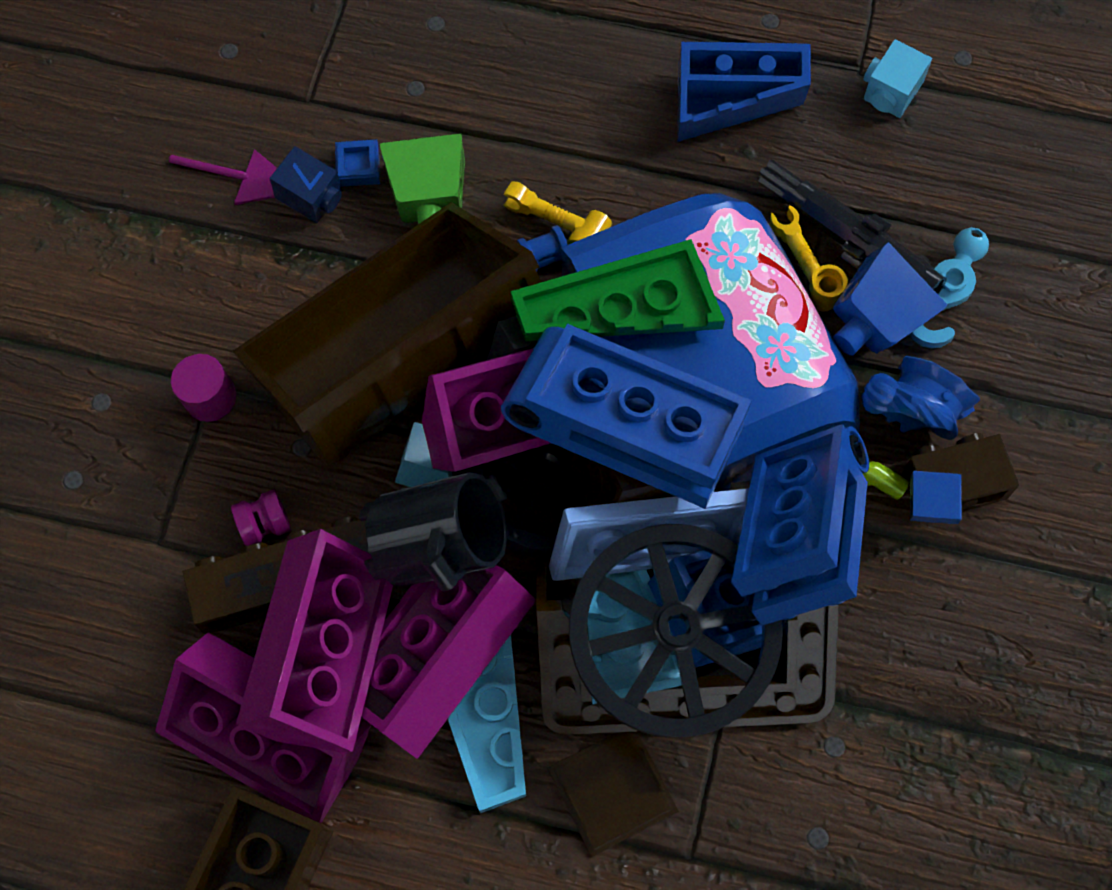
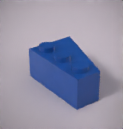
(738, 83)

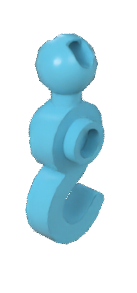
(959, 283)

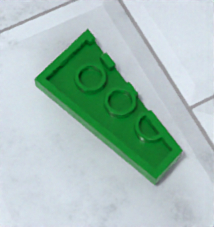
(629, 296)

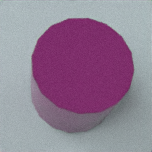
(203, 387)

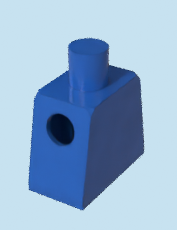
(883, 303)

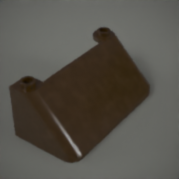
(797, 693)

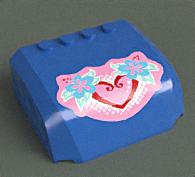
(772, 333)

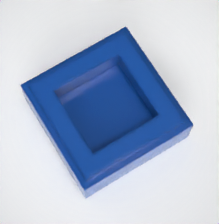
(358, 162)
(935, 497)

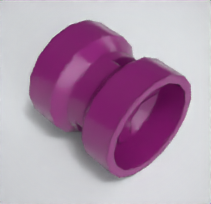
(270, 513)

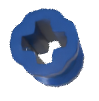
(546, 247)

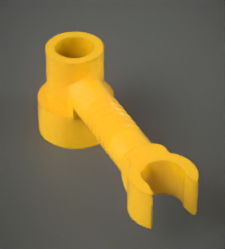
(527, 202)
(825, 281)

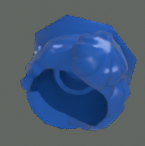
(921, 397)

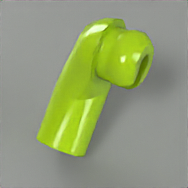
(886, 480)

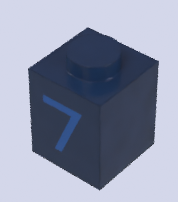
(306, 185)

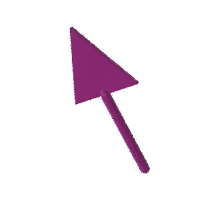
(255, 180)

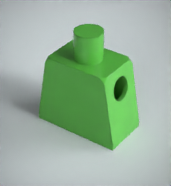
(425, 174)

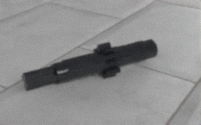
(856, 234)

